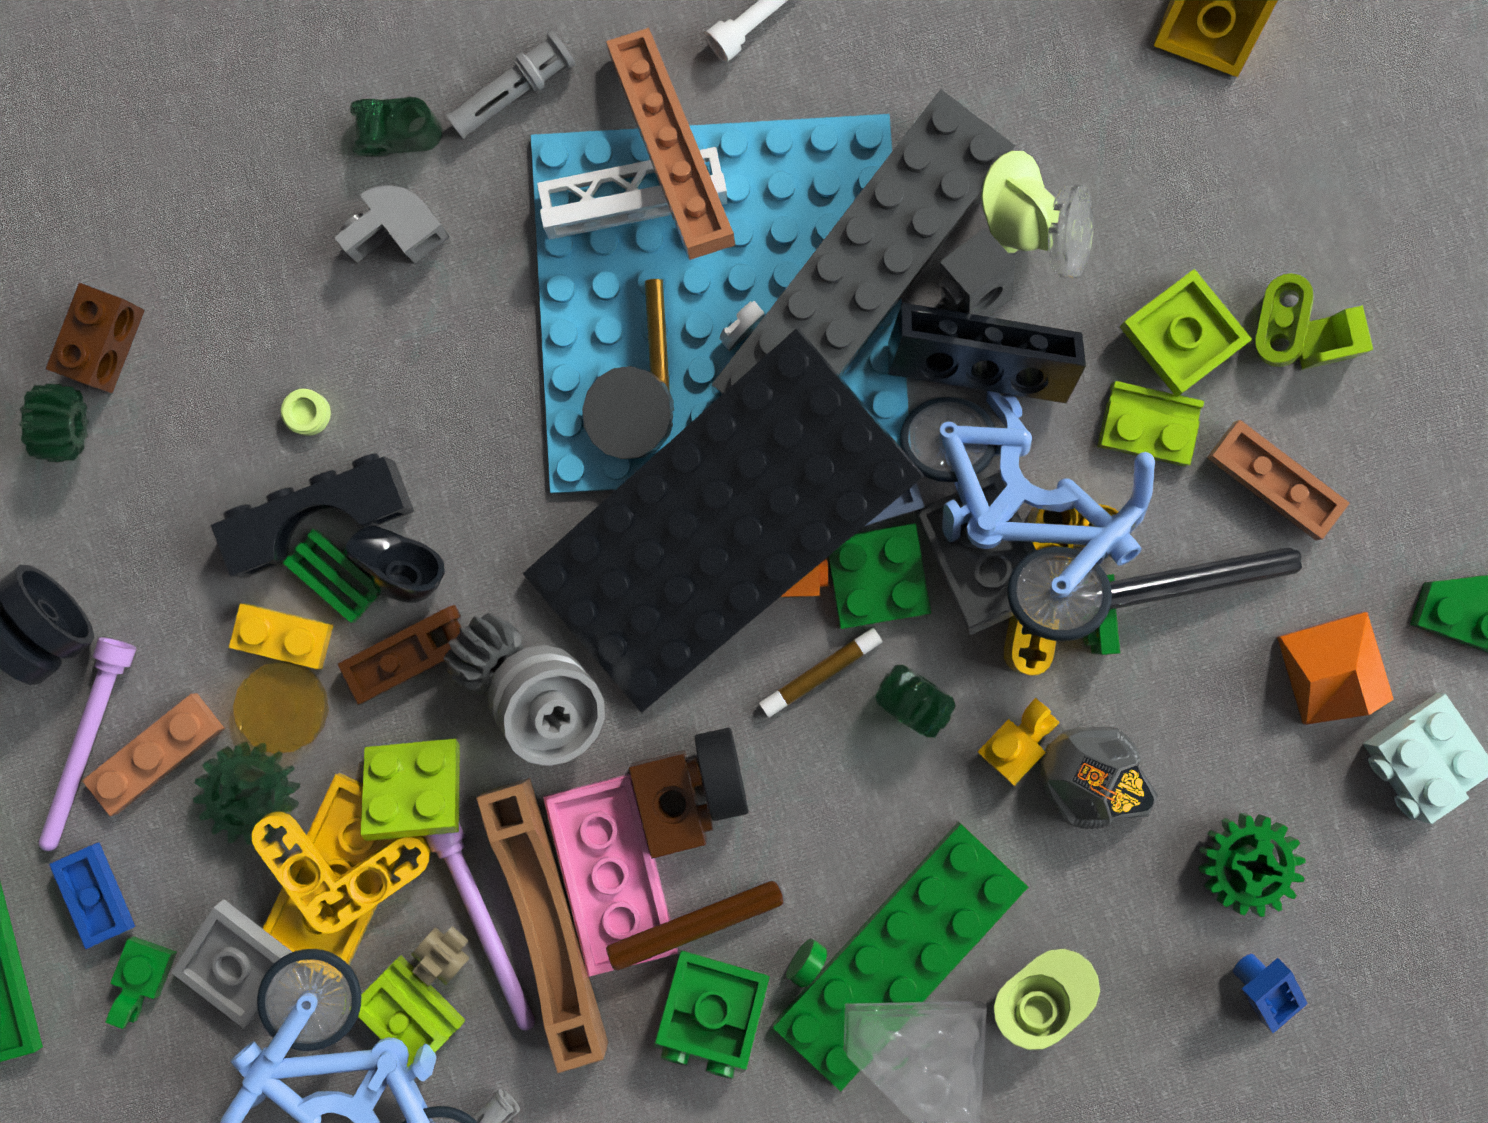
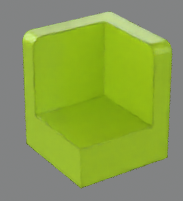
(1336, 338)

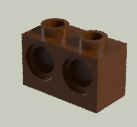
(95, 338)

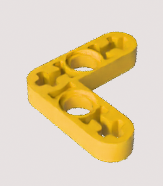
(326, 884)

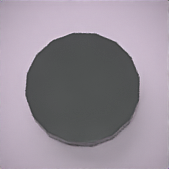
(628, 413)

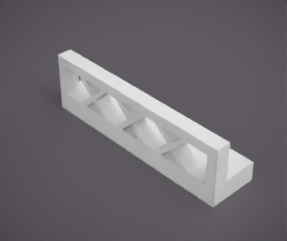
(616, 209)

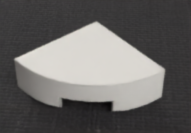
(747, 321)

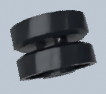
(38, 625)

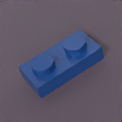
(92, 895)

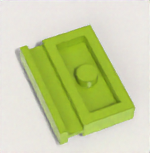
(1150, 422)
(408, 1009)

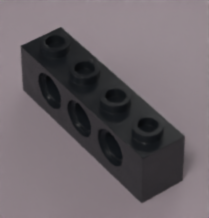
(985, 353)

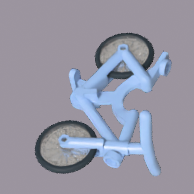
(1053, 589)
(309, 1005)

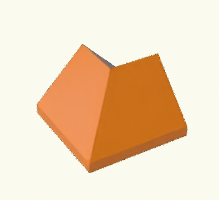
(1336, 669)

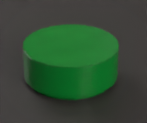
(807, 963)

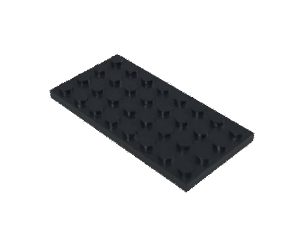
(723, 520)

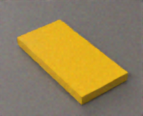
(340, 843)

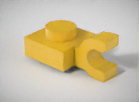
(1016, 748)

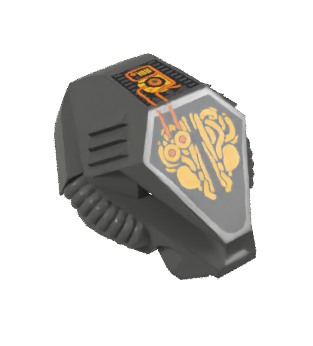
(1096, 777)

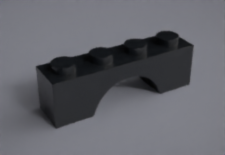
(261, 535)

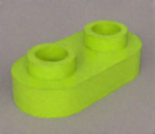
(1284, 322)

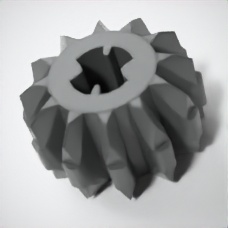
(481, 651)

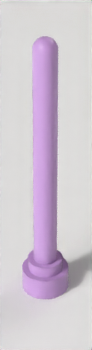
(111, 660)
(449, 847)

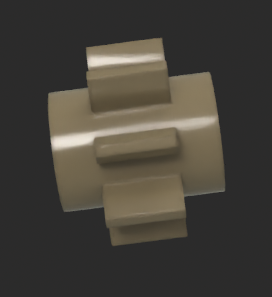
(440, 956)

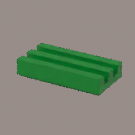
(304, 551)

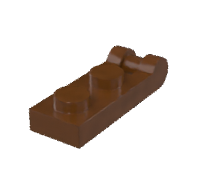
(399, 656)

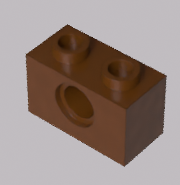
(667, 831)

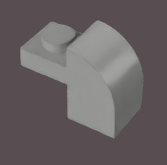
(392, 214)

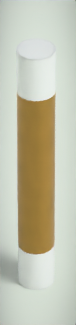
(821, 672)

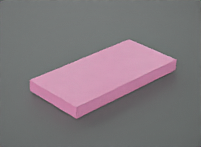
(606, 867)

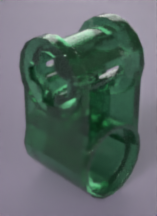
(385, 124)

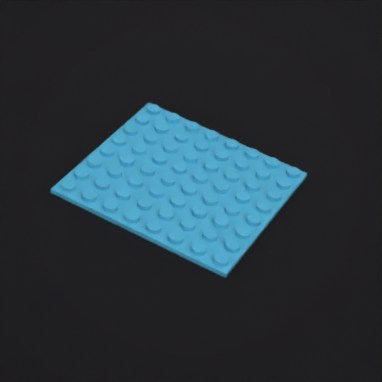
(783, 198)

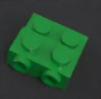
(711, 1014)

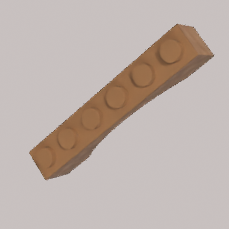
(562, 981)

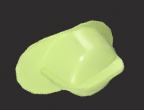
(1017, 203)
(1047, 999)

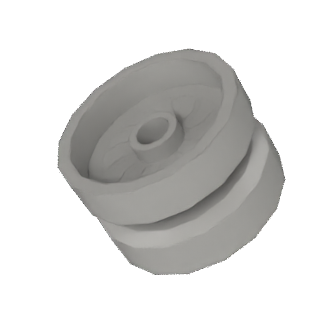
(546, 705)

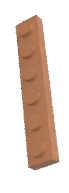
(670, 144)

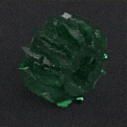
(54, 422)
(915, 701)

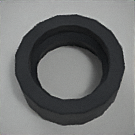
(721, 774)

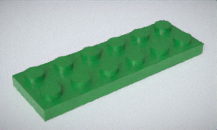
(903, 947)

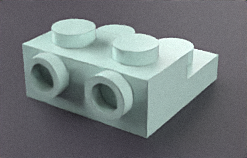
(1429, 759)

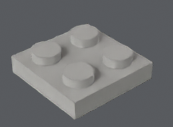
(229, 962)

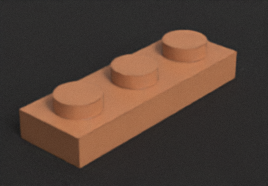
(1278, 480)
(153, 754)

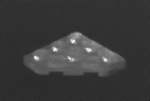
(922, 1055)

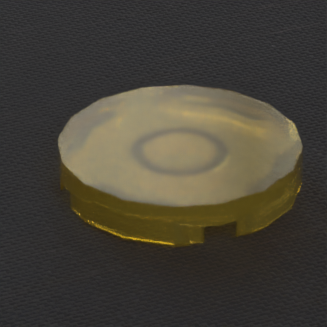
(281, 707)

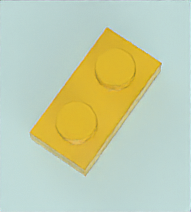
(281, 636)

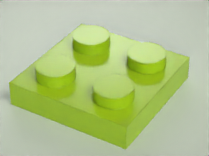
(1185, 332)
(410, 789)

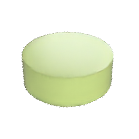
(305, 412)

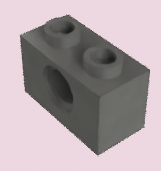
(977, 276)

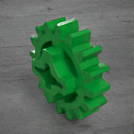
(1250, 882)

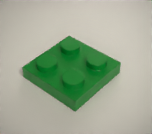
(879, 577)

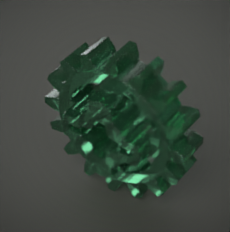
(236, 774)

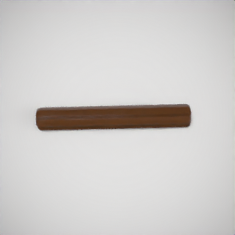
(694, 925)

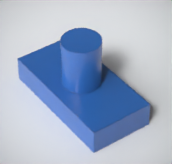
(1270, 990)

